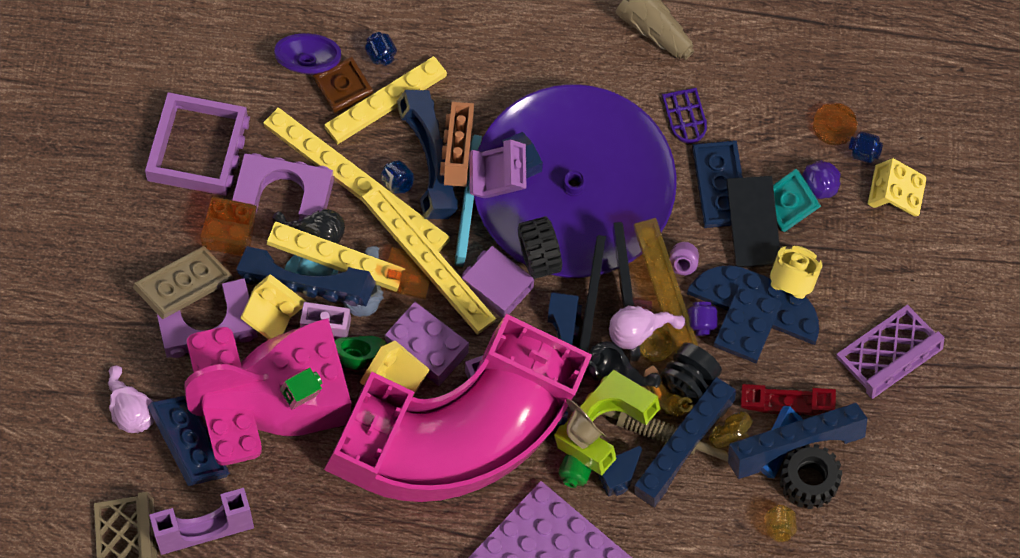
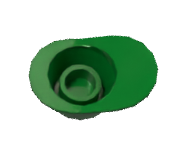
(357, 351)

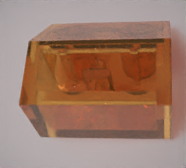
(228, 226)

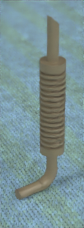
(660, 431)

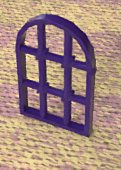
(694, 123)

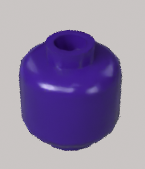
(702, 318)

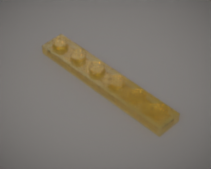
(663, 278)

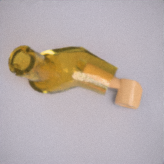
(669, 403)

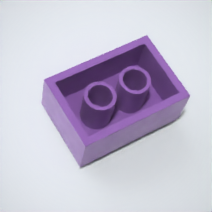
(429, 342)

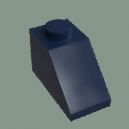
(533, 160)
(620, 474)

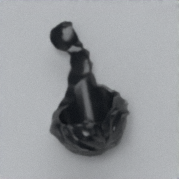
(322, 223)
(610, 357)

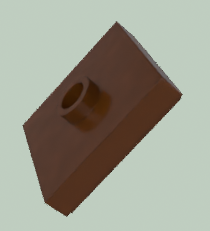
(343, 85)

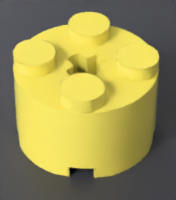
(795, 271)

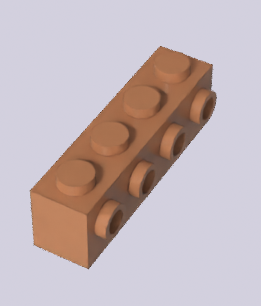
(458, 144)

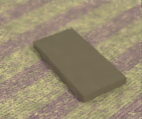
(182, 282)

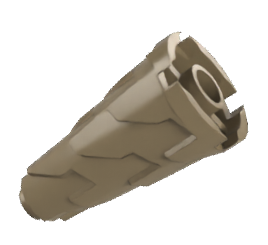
(655, 22)

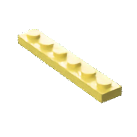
(384, 100)
(331, 254)

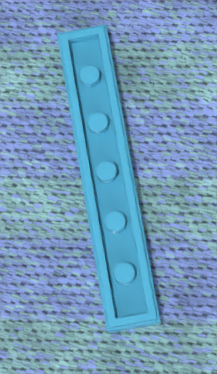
(466, 213)

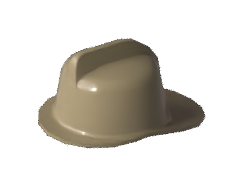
(581, 428)

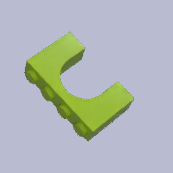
(612, 394)

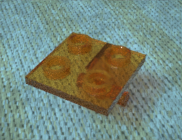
(412, 279)

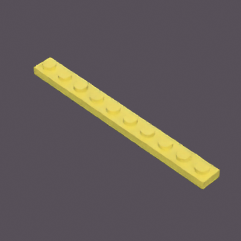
(344, 171)

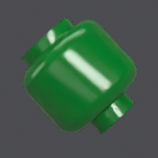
(573, 472)

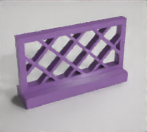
(901, 366)

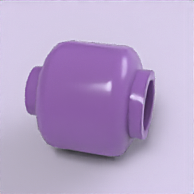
(684, 258)

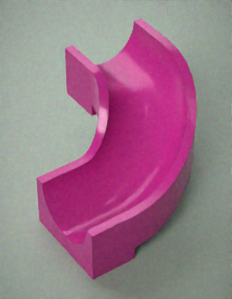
(468, 436)

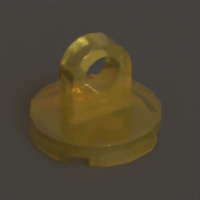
(732, 431)

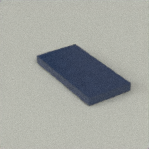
(713, 166)
(187, 440)

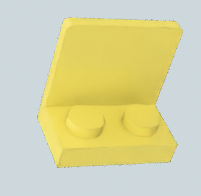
(897, 185)
(271, 307)
(398, 366)

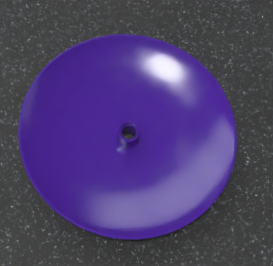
(603, 145)

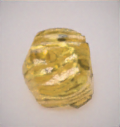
(658, 345)

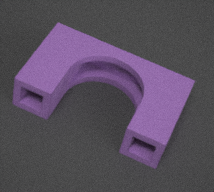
(259, 171)
(176, 331)
(229, 519)

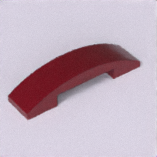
(802, 402)

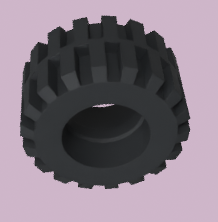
(540, 247)
(810, 458)

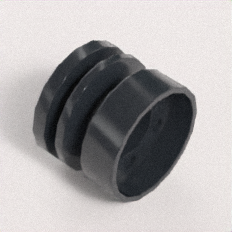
(690, 372)

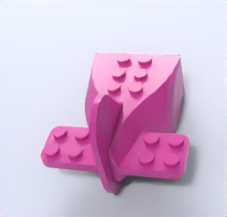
(247, 395)

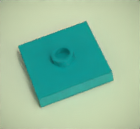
(793, 200)

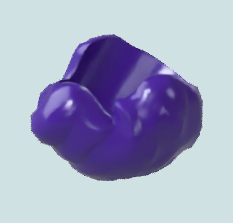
(822, 179)

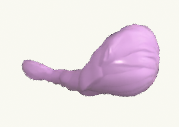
(634, 325)
(127, 405)

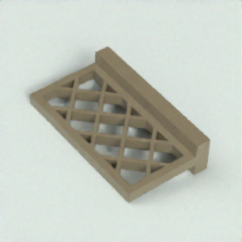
(145, 536)

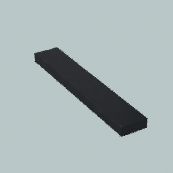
(624, 276)
(592, 293)

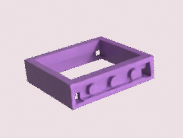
(187, 180)

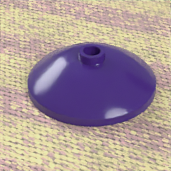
(307, 53)

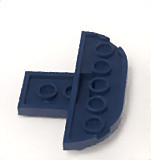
(753, 310)

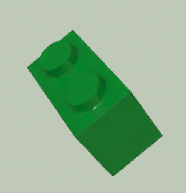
(301, 388)

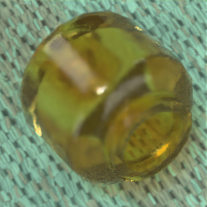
(781, 523)

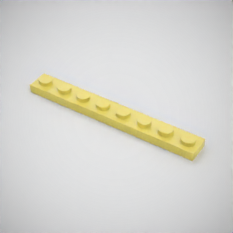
(428, 259)

